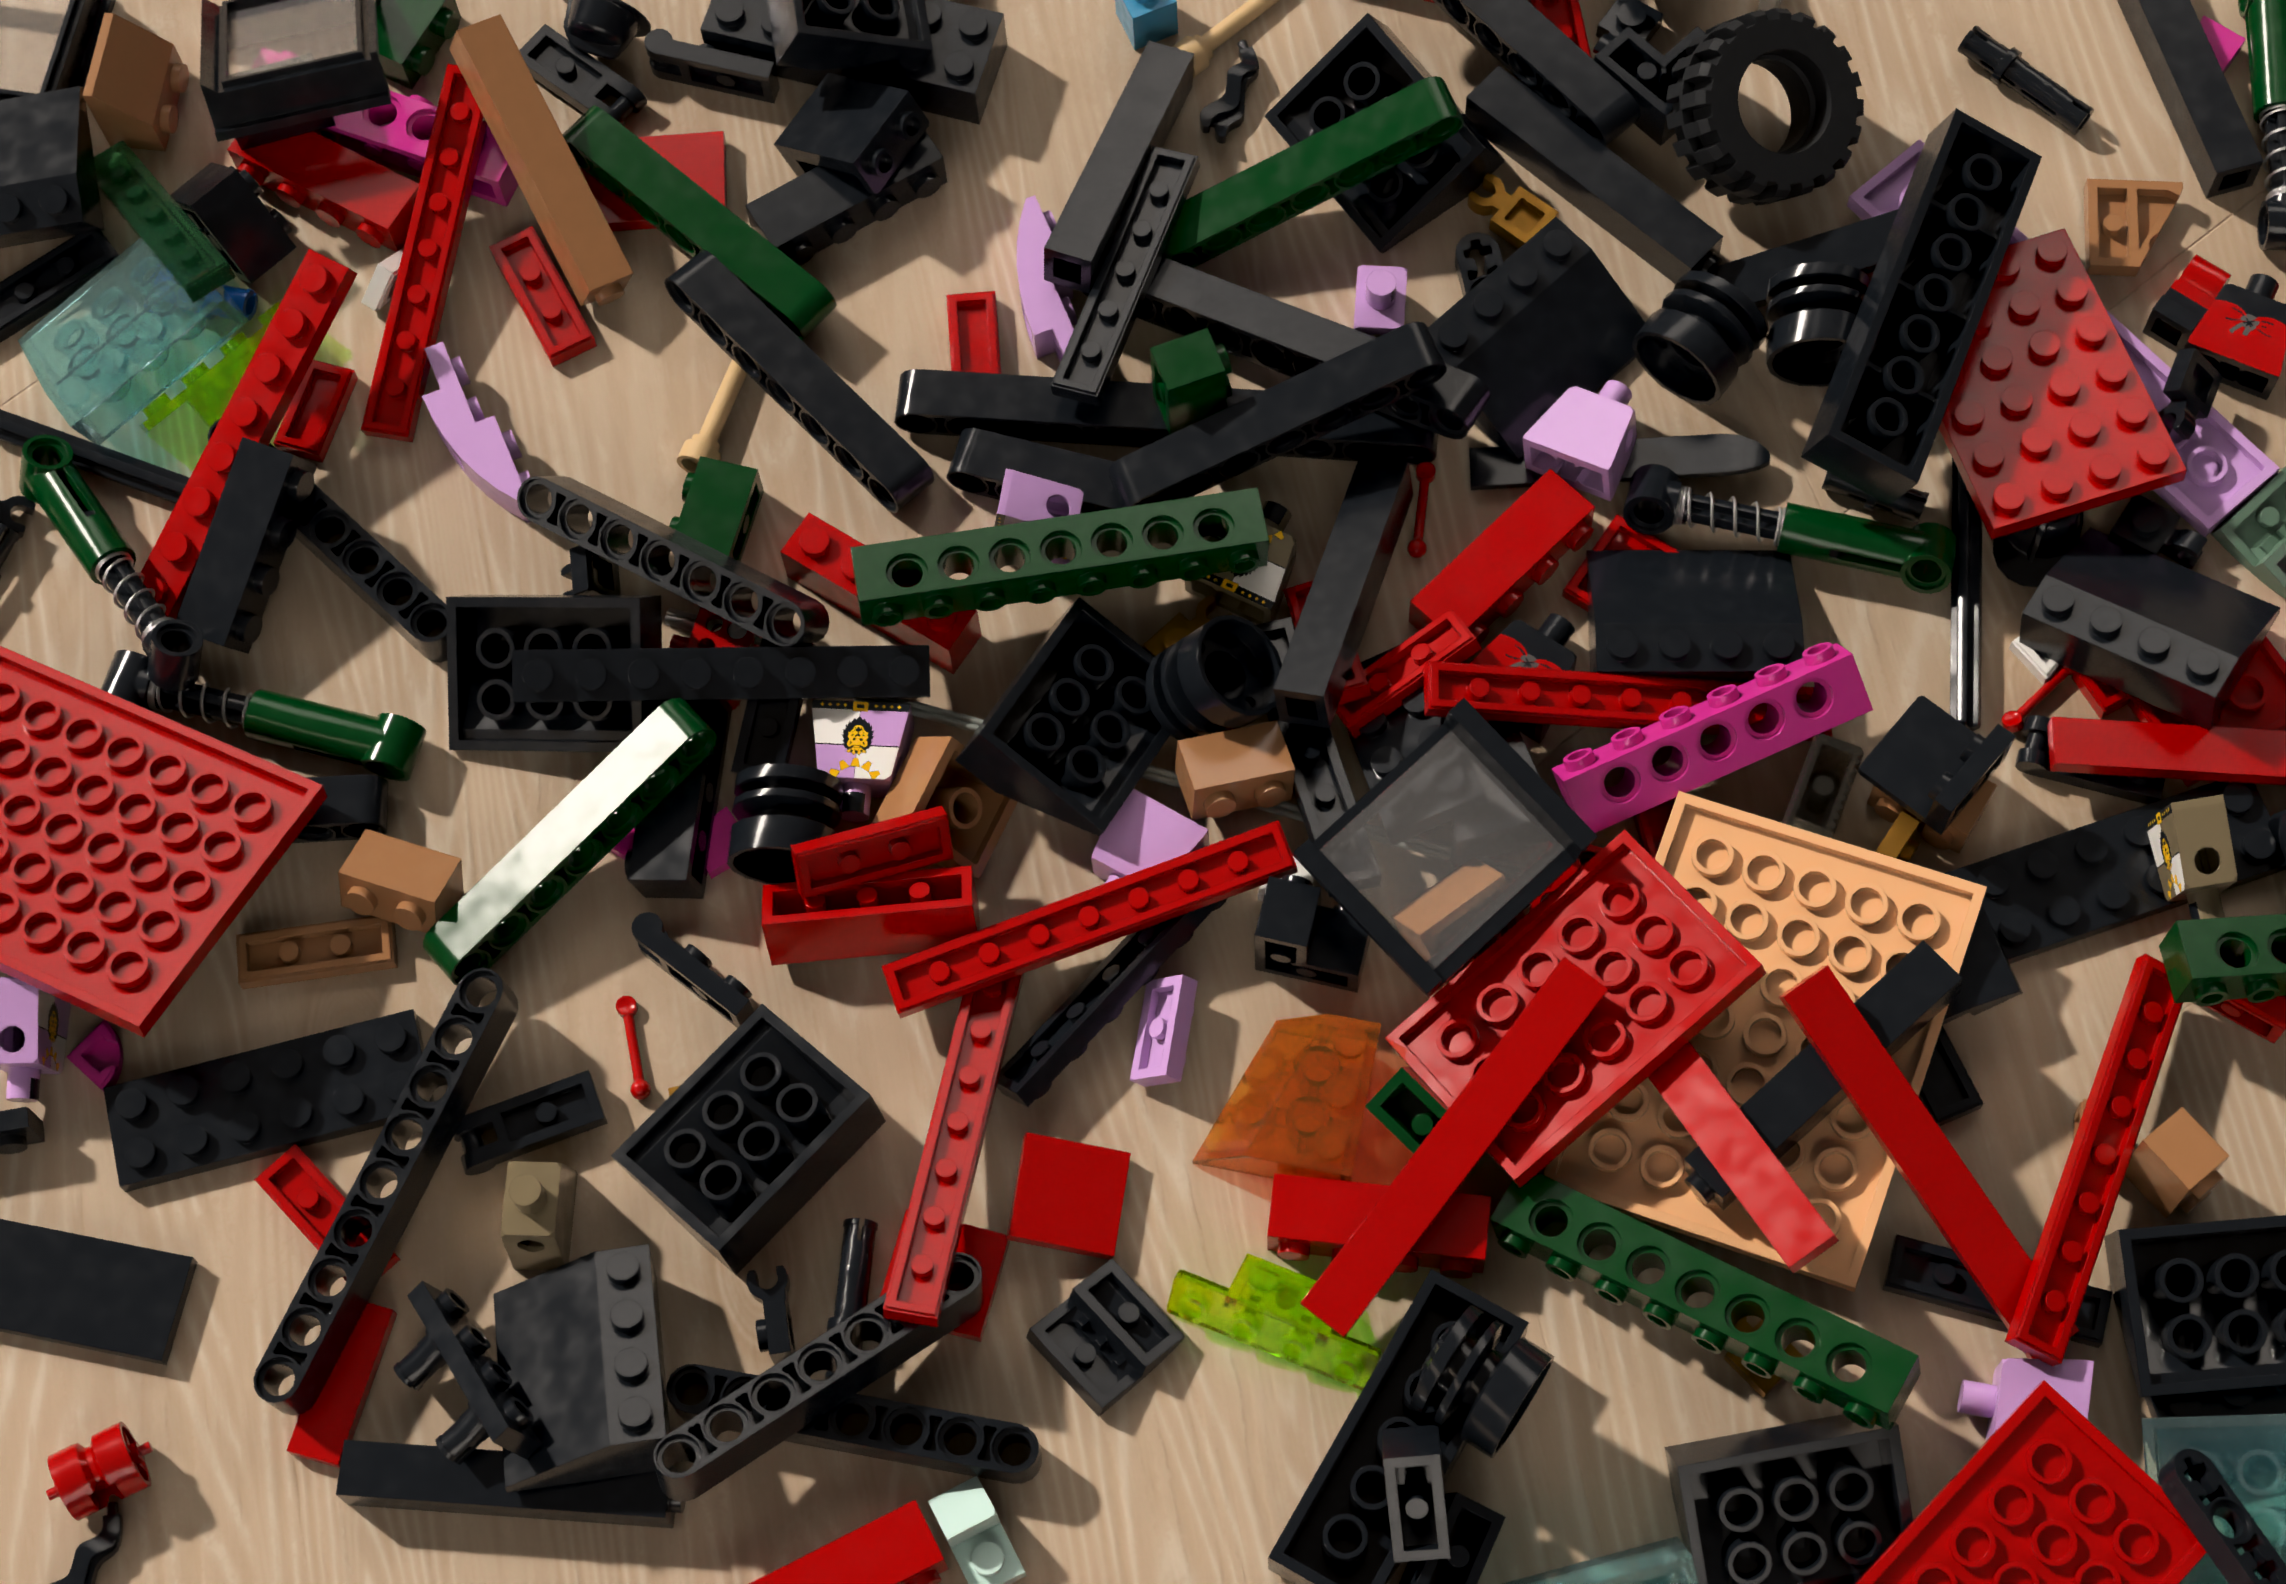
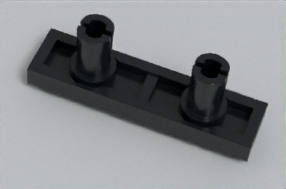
(464, 1348)

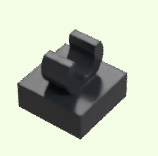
(591, 574)

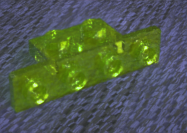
(211, 389)
(1267, 1314)

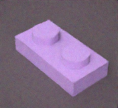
(1164, 1031)

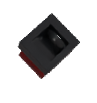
(2186, 302)

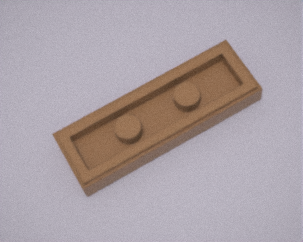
(315, 951)

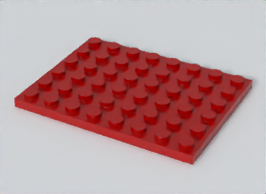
(125, 842)

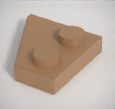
(2124, 222)

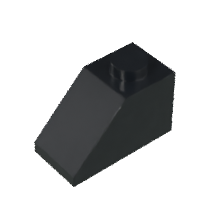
(1415, 1493)

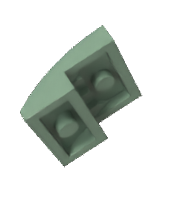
(2258, 534)

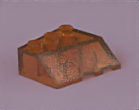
(1299, 1101)

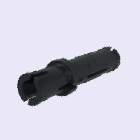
(2016, 73)
(853, 1272)

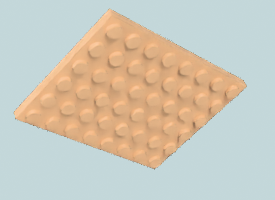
(1795, 908)

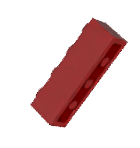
(335, 185)
(1508, 557)
(822, 562)
(870, 918)
(1322, 1214)
(885, 1551)

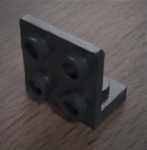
(1934, 763)

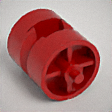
(92, 1474)

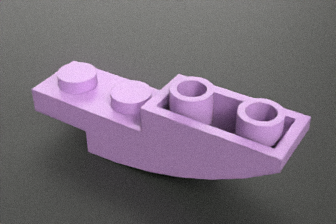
(1044, 304)
(472, 439)

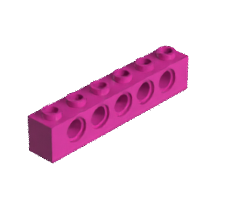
(404, 148)
(1836, 699)

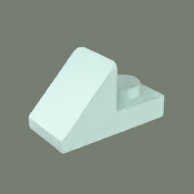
(976, 1535)

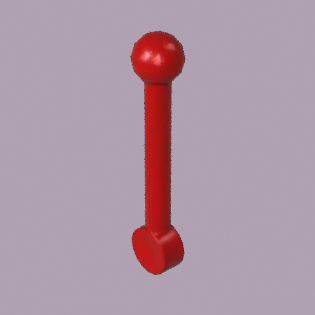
(1425, 475)
(2014, 719)
(627, 1009)

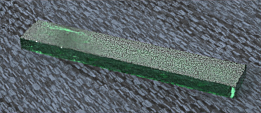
(160, 223)

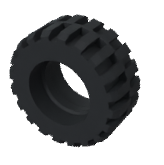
(1819, 96)

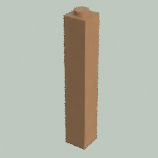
(541, 161)

